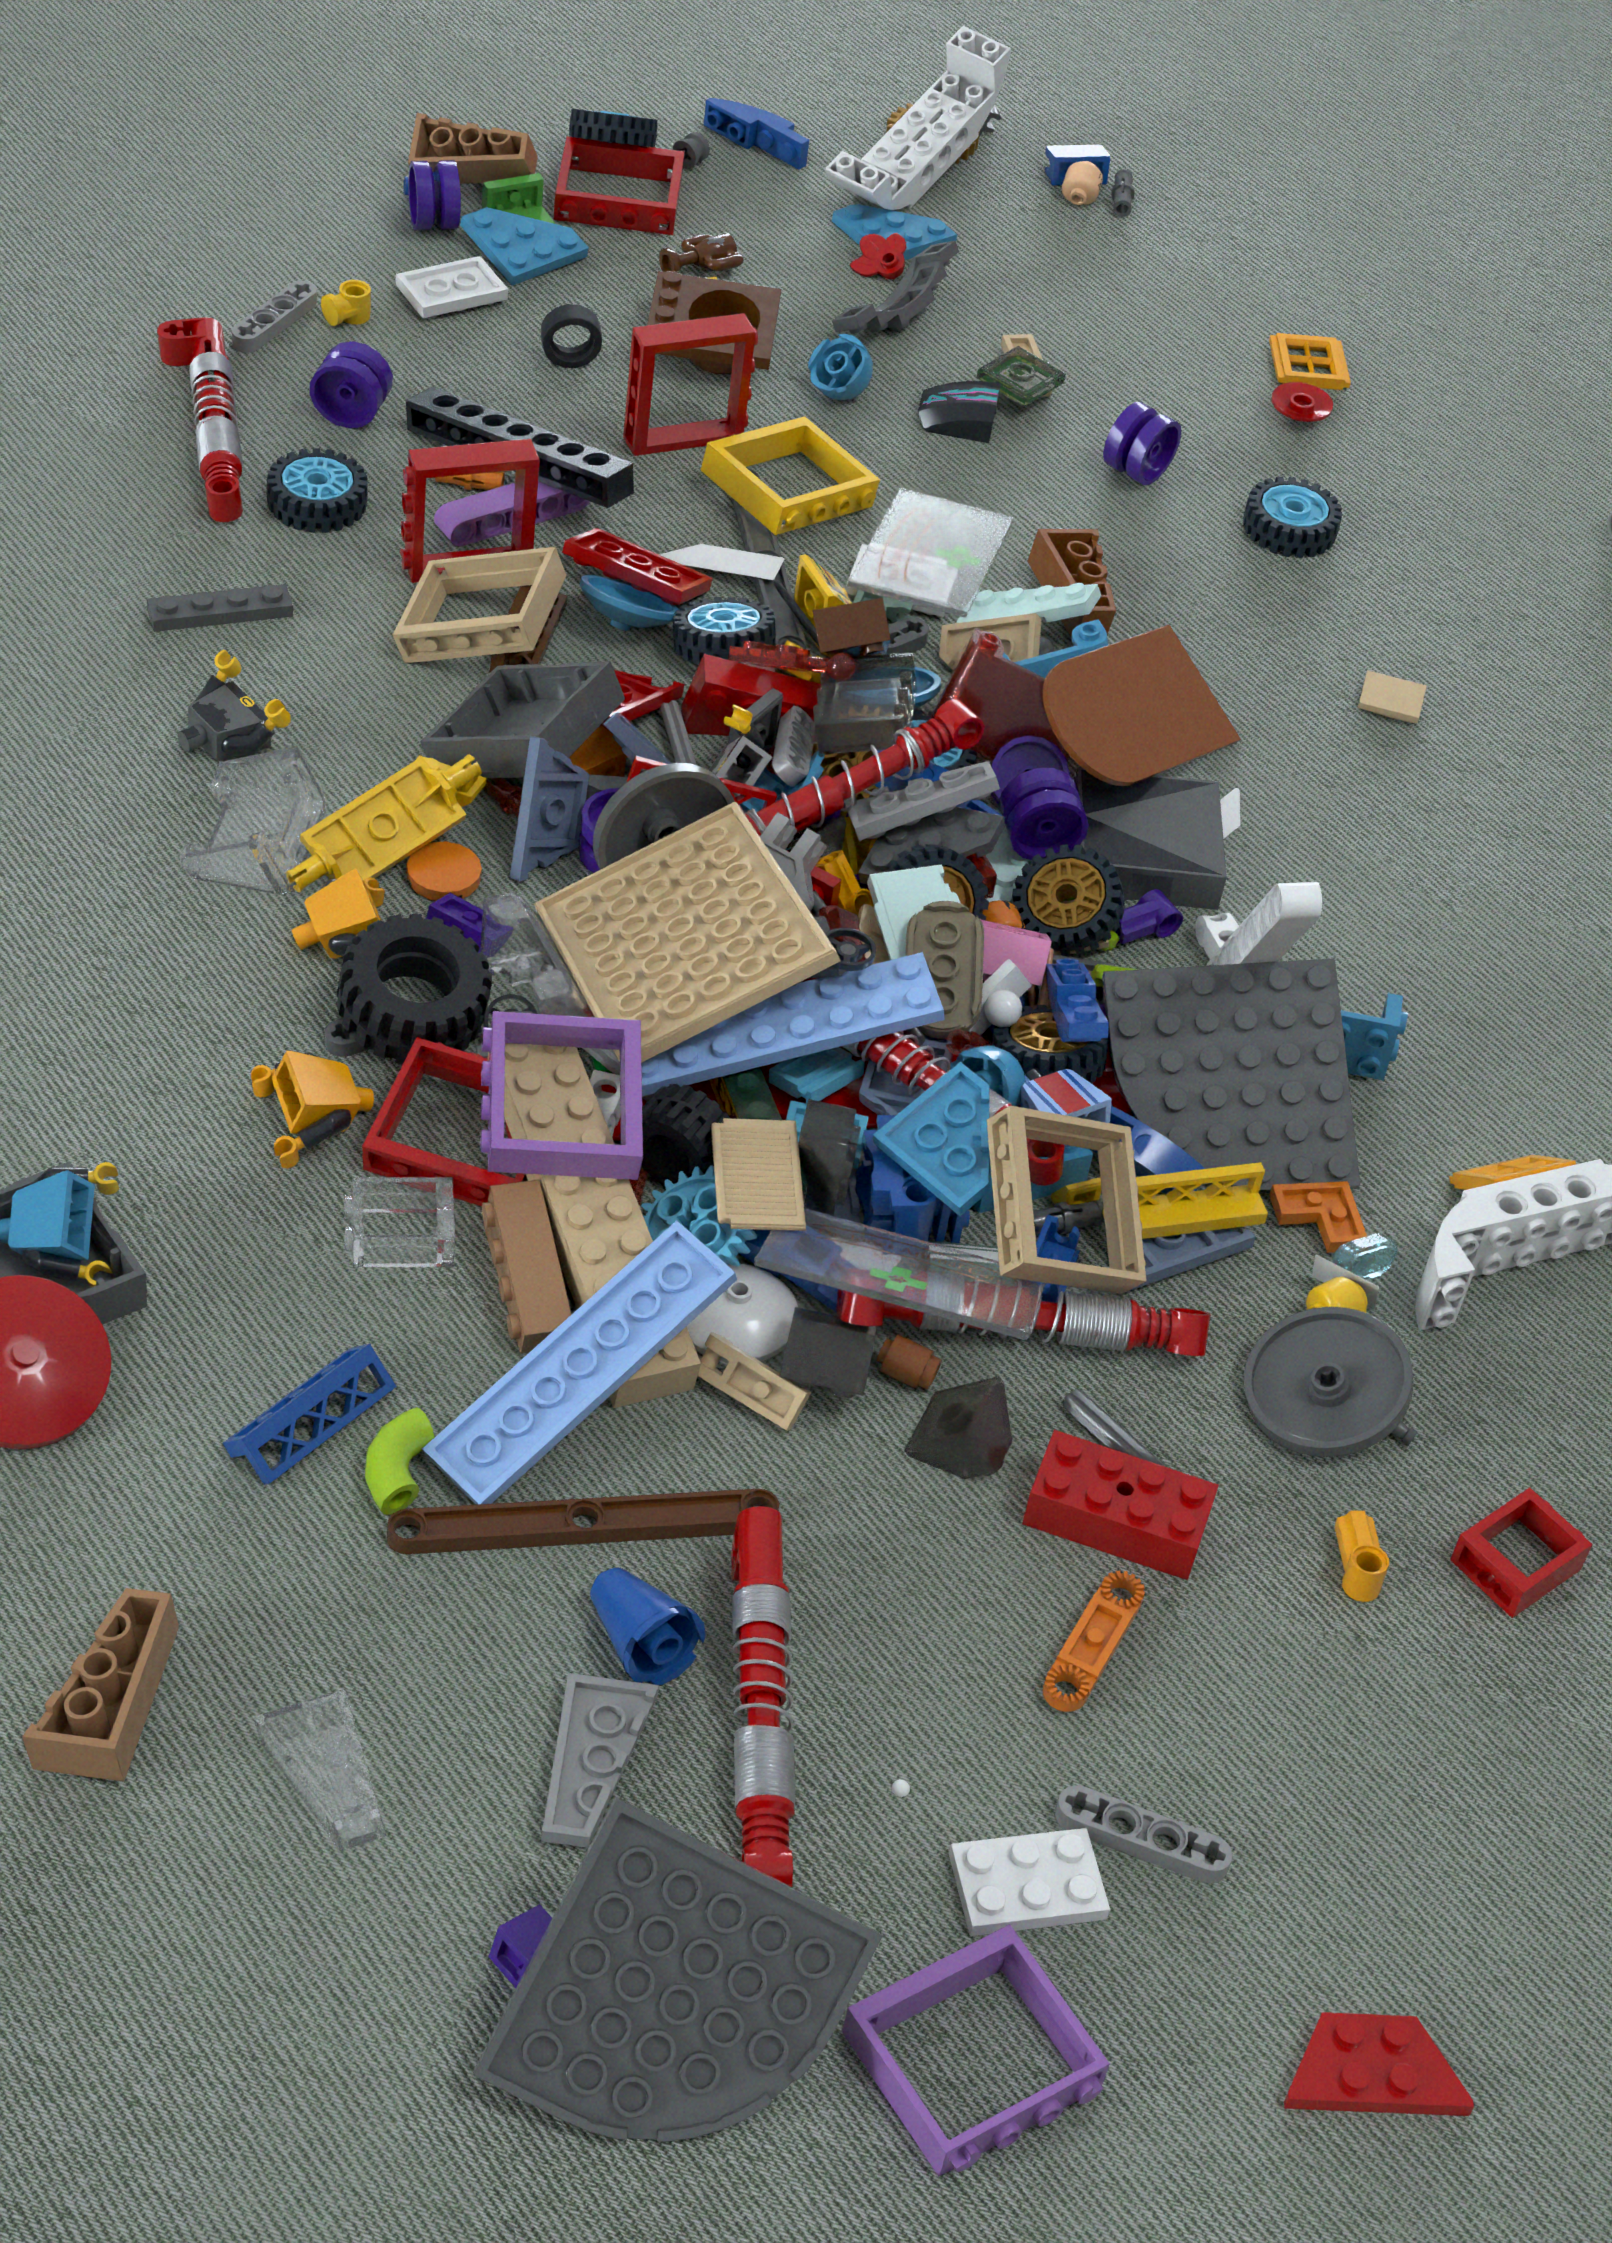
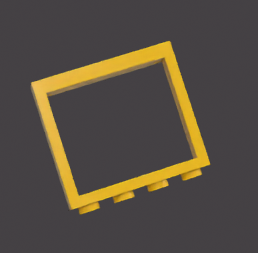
(727, 461)

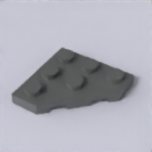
(958, 829)

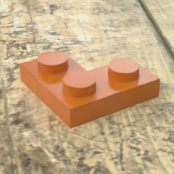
(1322, 1203)

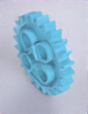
(695, 1207)

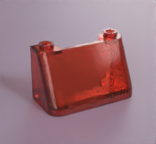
(999, 693)

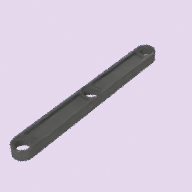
(762, 541)

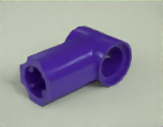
(1151, 915)

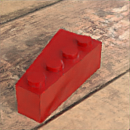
(723, 683)

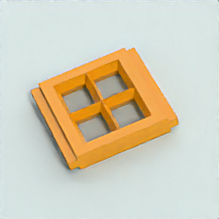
(1336, 360)
(1506, 1171)

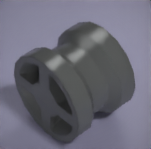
(695, 149)

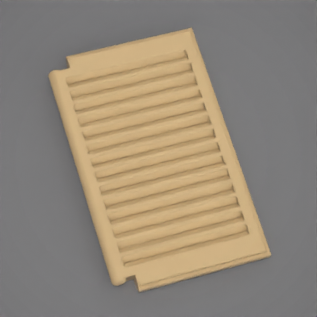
(758, 1174)

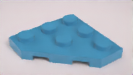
(916, 230)
(522, 245)
(945, 1139)

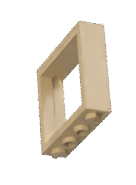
(428, 641)
(1014, 1204)

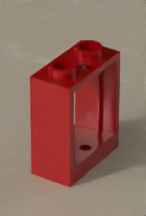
(1509, 1586)

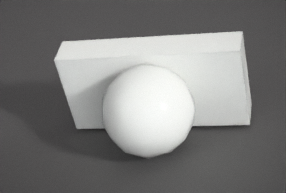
(1001, 998)

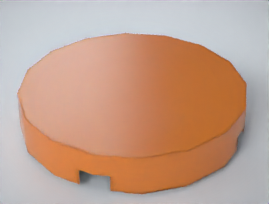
(444, 869)

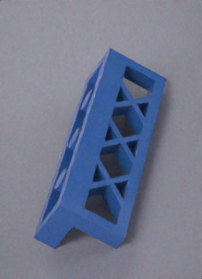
(299, 1402)

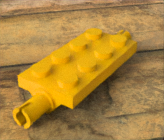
(385, 823)

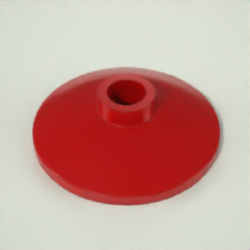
(1302, 401)

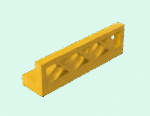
(1202, 1210)

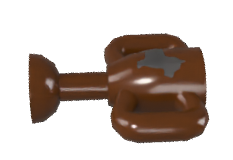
(704, 250)

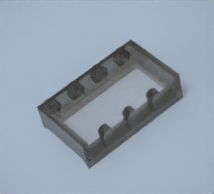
(866, 706)

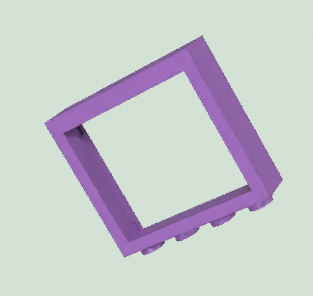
(555, 1156)
(941, 1980)

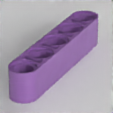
(491, 512)

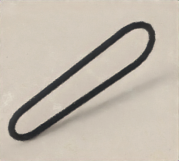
(797, 611)

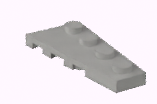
(919, 799)
(593, 1746)

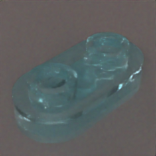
(1367, 1255)

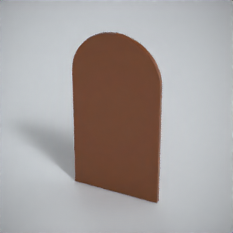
(1135, 709)

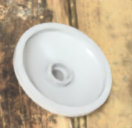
(750, 1314)

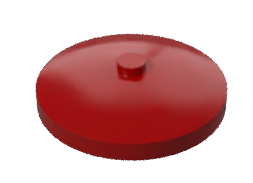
(50, 1362)

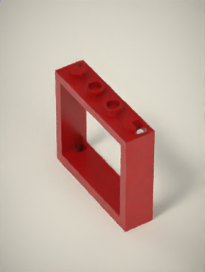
(621, 161)
(679, 336)
(467, 460)
(399, 1160)

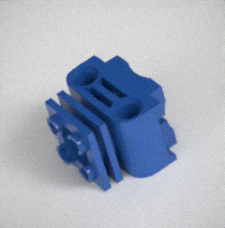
(899, 1202)

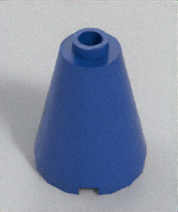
(646, 1626)

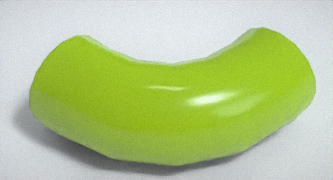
(389, 1460)

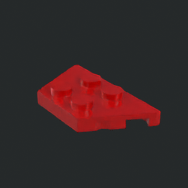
(642, 696)
(1377, 2068)

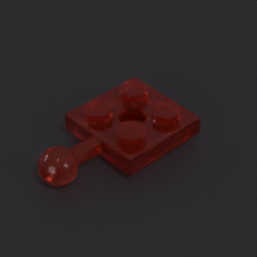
(839, 666)

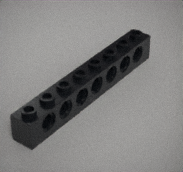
(562, 462)

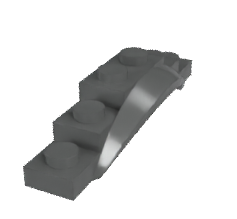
(907, 299)

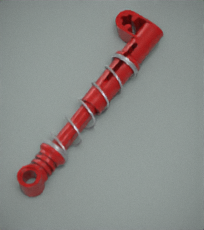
(914, 748)

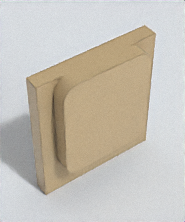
(1392, 697)

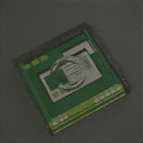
(1021, 375)

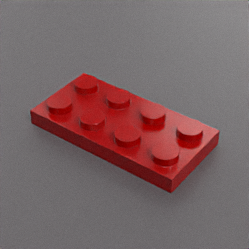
(637, 565)

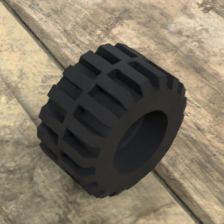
(678, 1132)

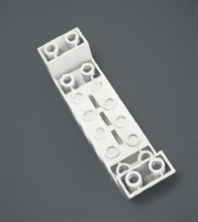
(932, 130)
(1513, 1227)

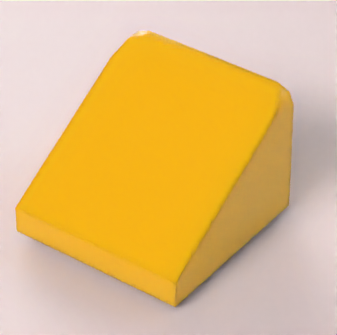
(1078, 1192)

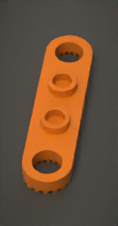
(1093, 1641)

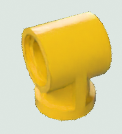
(350, 305)

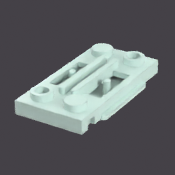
(901, 895)

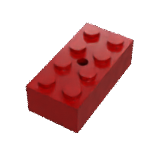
(1120, 1504)

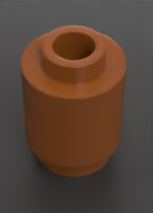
(909, 1362)

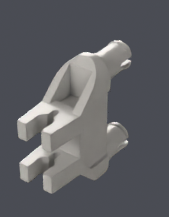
(802, 858)

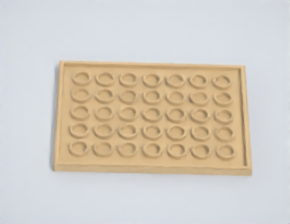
(686, 931)

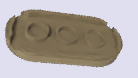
(954, 954)

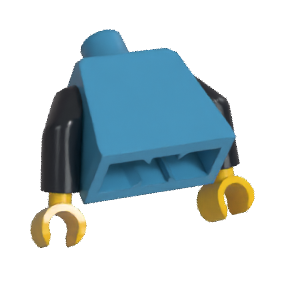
(54, 1221)

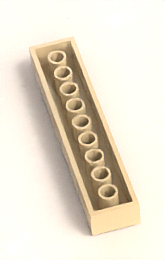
(591, 1218)

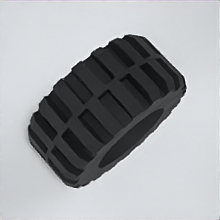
(421, 951)

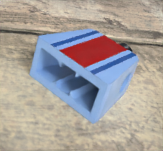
(1065, 1095)

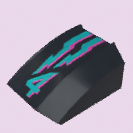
(960, 409)

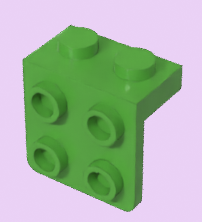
(517, 195)

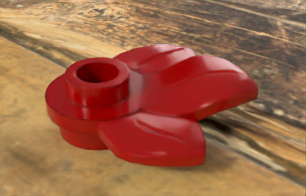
(881, 256)

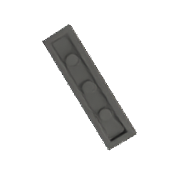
(219, 607)

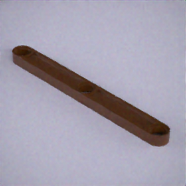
(553, 1525)

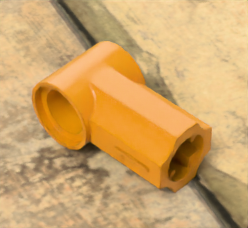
(851, 895)
(1361, 1556)

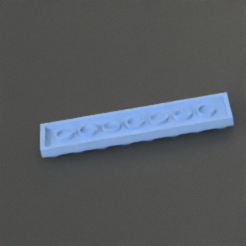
(803, 1022)
(579, 1365)

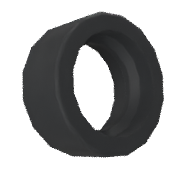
(571, 356)

